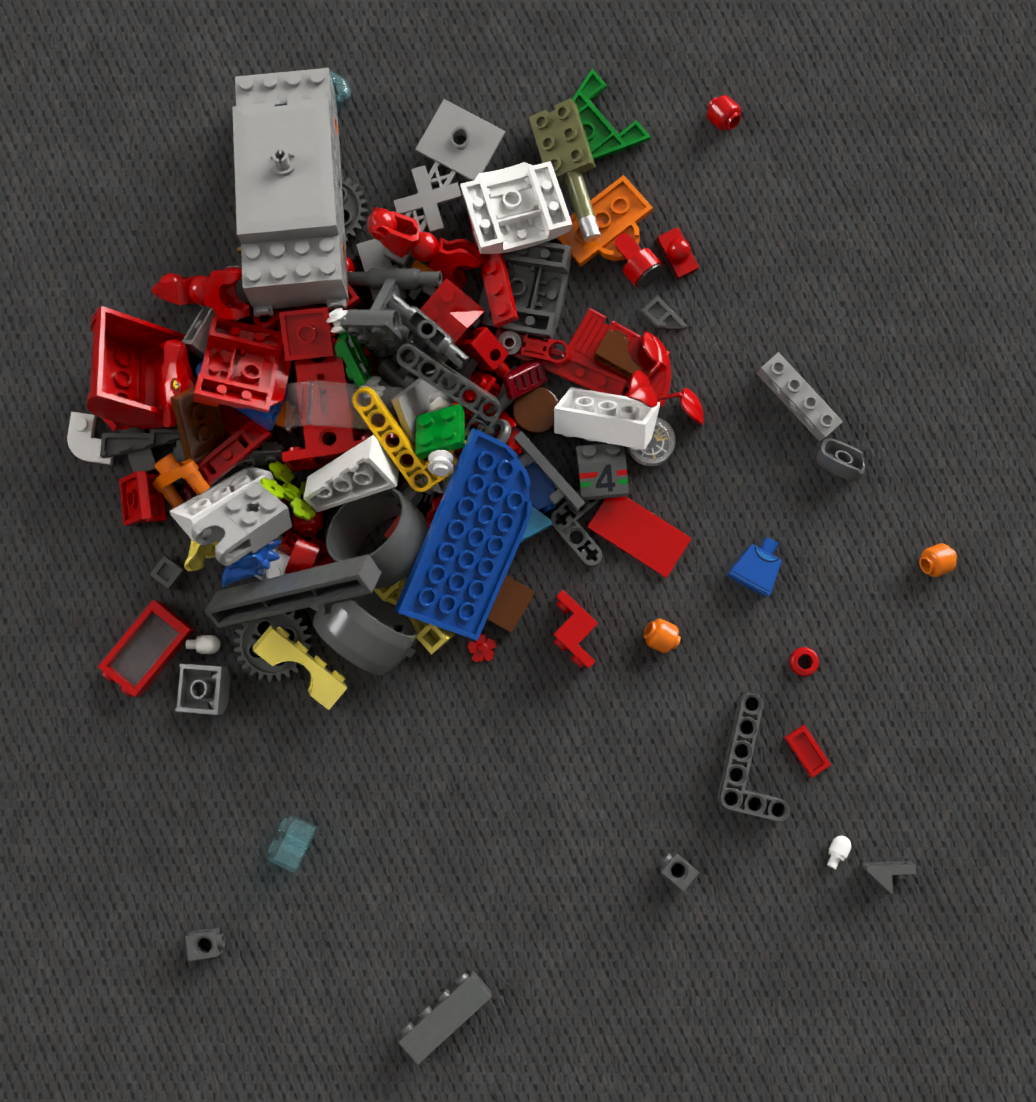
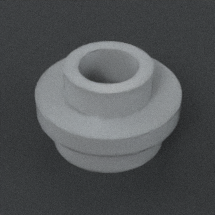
(517, 342)

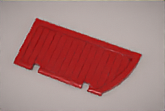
(589, 337)

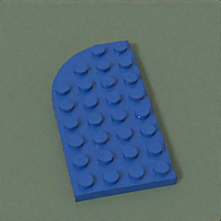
(470, 539)

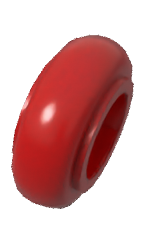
(794, 661)

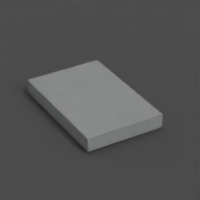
(411, 403)

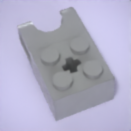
(243, 524)

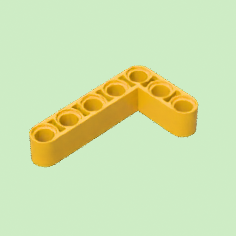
(405, 445)

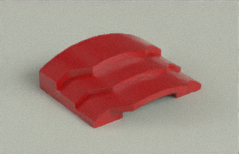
(242, 367)

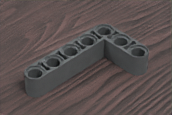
(455, 392)
(738, 786)

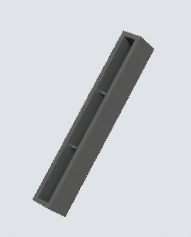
(294, 591)

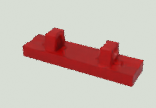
(232, 452)

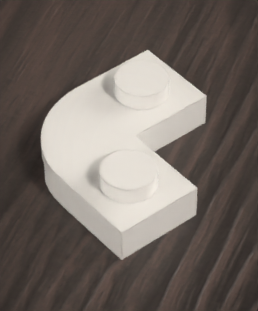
(81, 439)

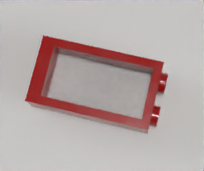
(145, 649)

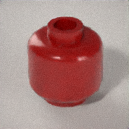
(724, 113)
(309, 527)

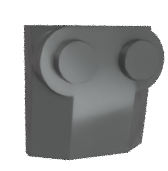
(203, 689)

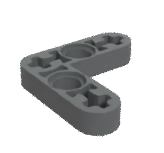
(572, 525)

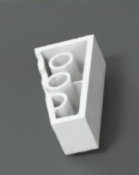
(352, 476)

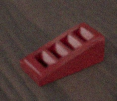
(526, 377)

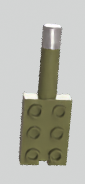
(565, 144)

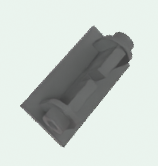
(269, 454)

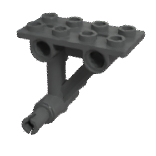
(380, 326)
(427, 337)

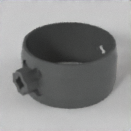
(360, 517)
(366, 632)

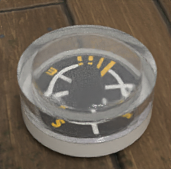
(659, 447)

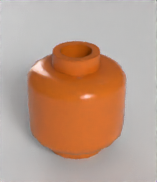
(938, 560)
(662, 635)

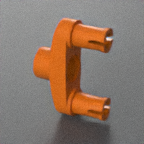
(172, 470)

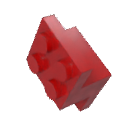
(574, 630)

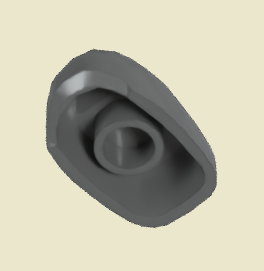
(841, 459)

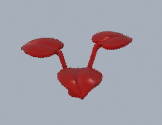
(642, 390)

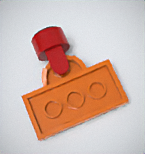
(617, 215)

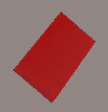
(639, 533)

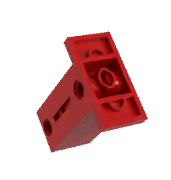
(319, 438)

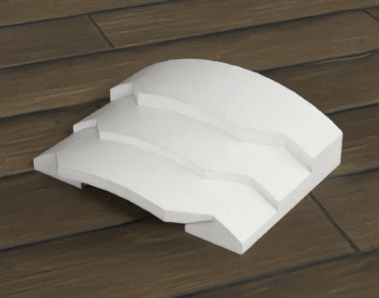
(516, 207)

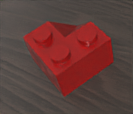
(452, 310)

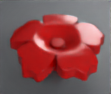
(482, 648)

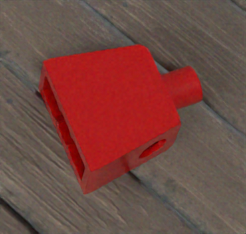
(485, 349)

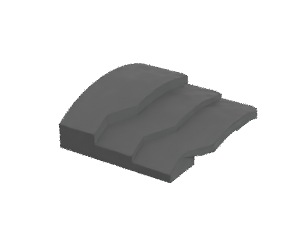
(538, 288)

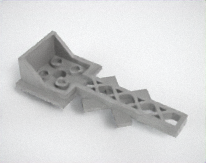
(463, 159)

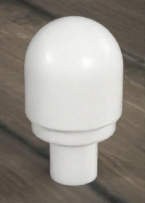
(204, 644)
(838, 850)

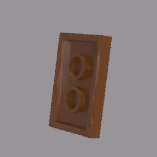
(198, 425)

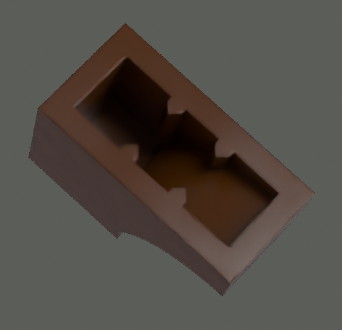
(614, 353)

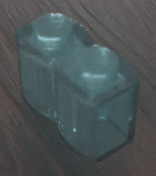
(292, 843)

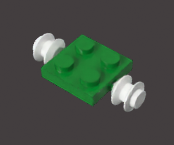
(351, 352)
(439, 433)

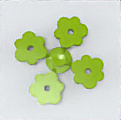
(287, 490)

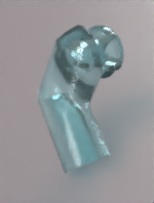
(342, 87)

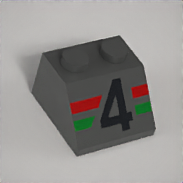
(602, 471)

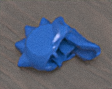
(251, 564)

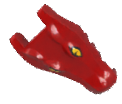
(175, 377)

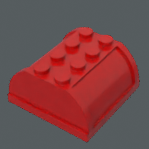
(126, 368)

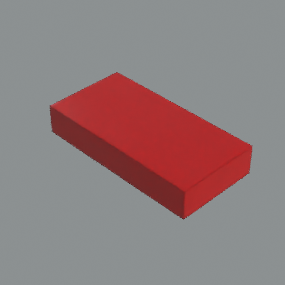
(807, 751)

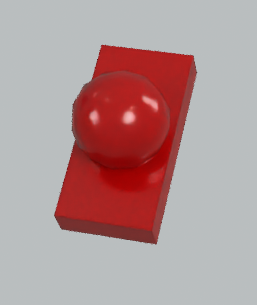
(677, 253)

